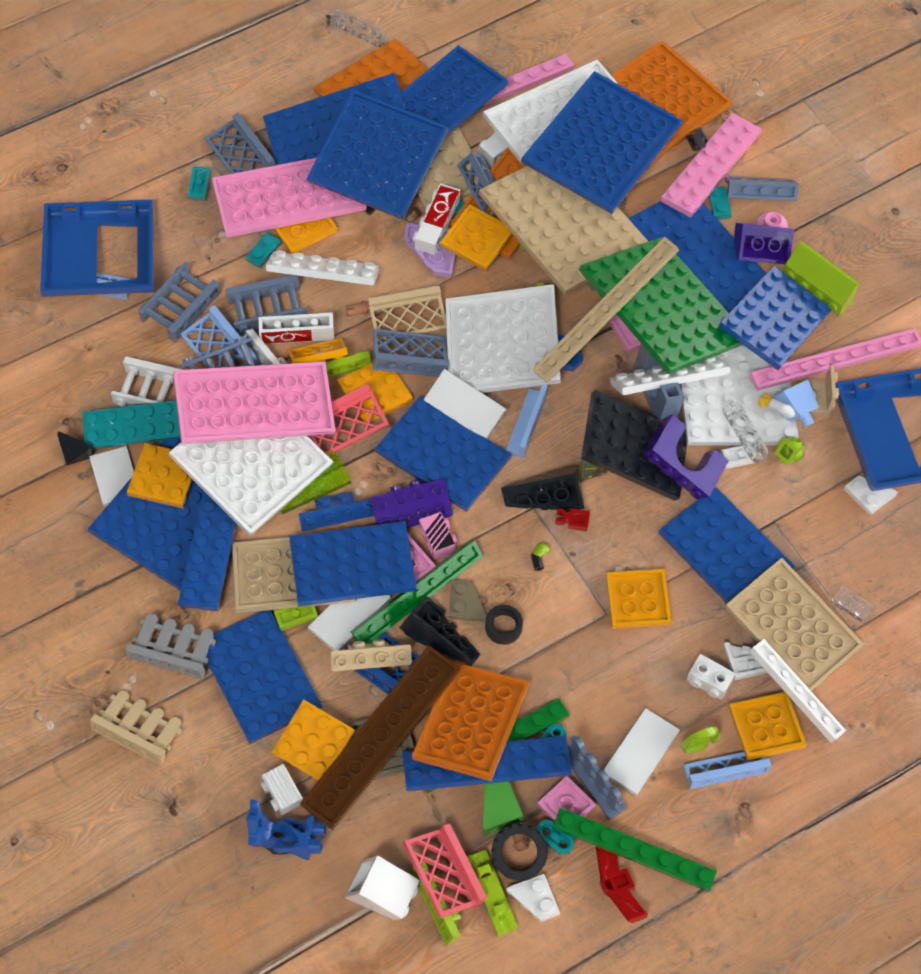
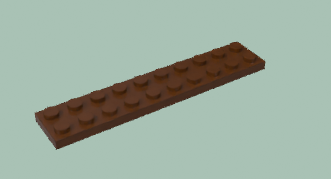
(380, 737)

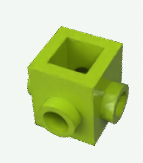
(785, 453)

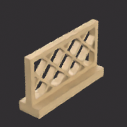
(404, 299)

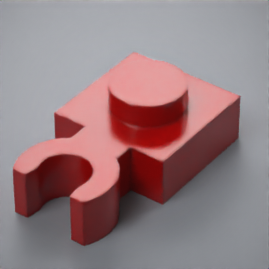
(576, 519)

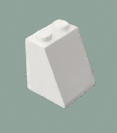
(383, 888)

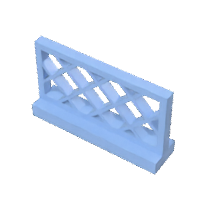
(224, 328)

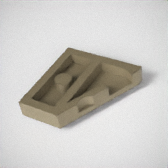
(465, 602)

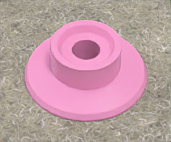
(767, 218)

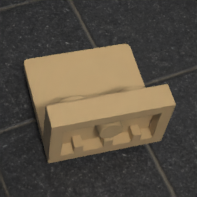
(825, 392)

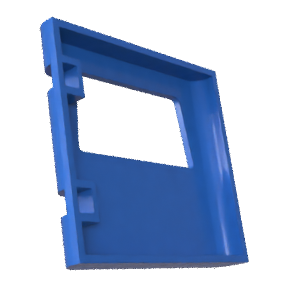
(72, 246)
(877, 428)

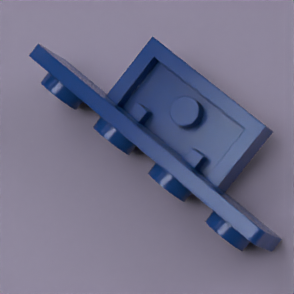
(335, 510)

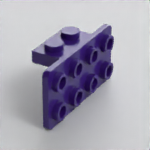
(412, 503)

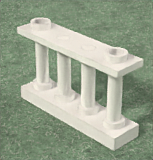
(150, 372)

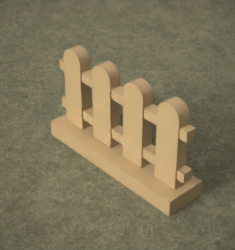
(134, 739)

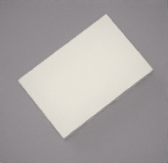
(111, 472)

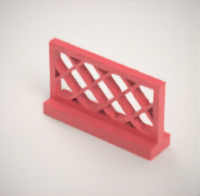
(345, 403)
(461, 869)

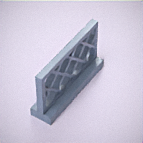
(250, 139)
(409, 363)

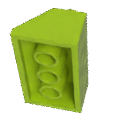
(821, 278)

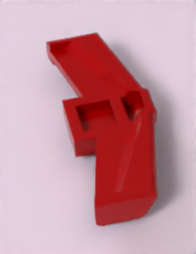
(617, 886)

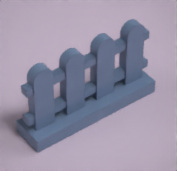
(595, 780)

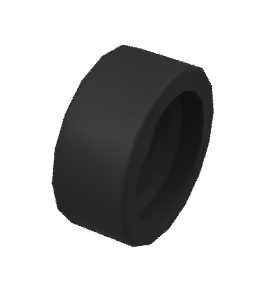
(506, 610)

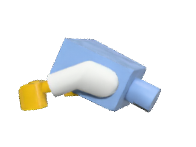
(793, 402)

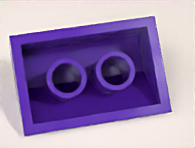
(763, 243)

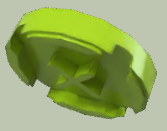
(699, 740)

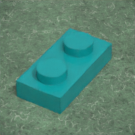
(199, 183)
(719, 203)
(263, 250)

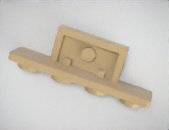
(370, 656)

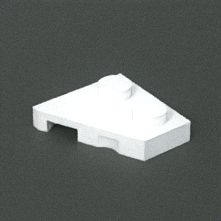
(868, 500)
(742, 662)
(535, 897)

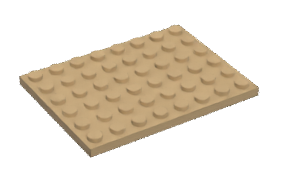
(558, 225)

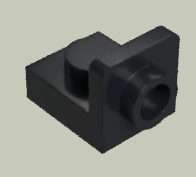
(697, 139)

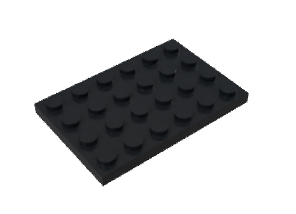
(616, 442)

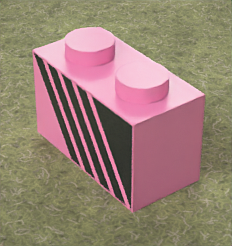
(437, 535)

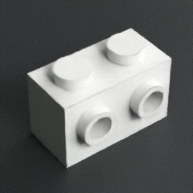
(710, 677)

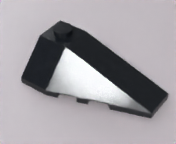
(547, 491)
(431, 628)

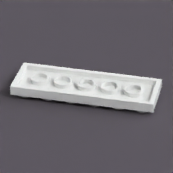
(323, 268)
(651, 379)

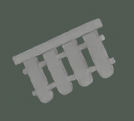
(176, 660)

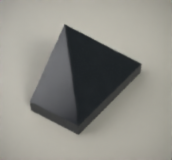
(74, 449)

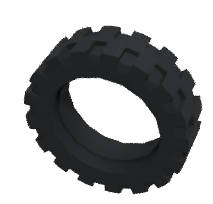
(539, 862)

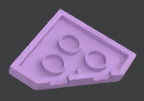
(439, 264)

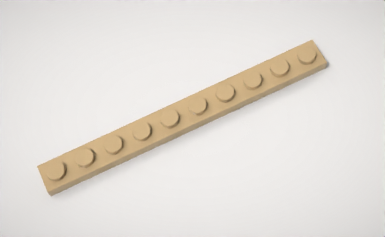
(605, 309)

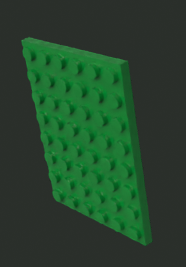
(670, 313)

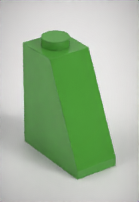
(499, 807)

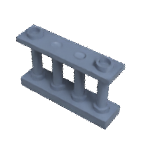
(261, 289)
(186, 316)
(241, 342)

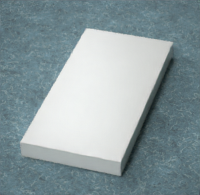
(465, 404)
(339, 619)
(641, 752)

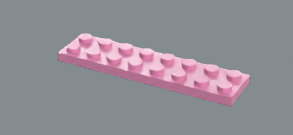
(711, 165)

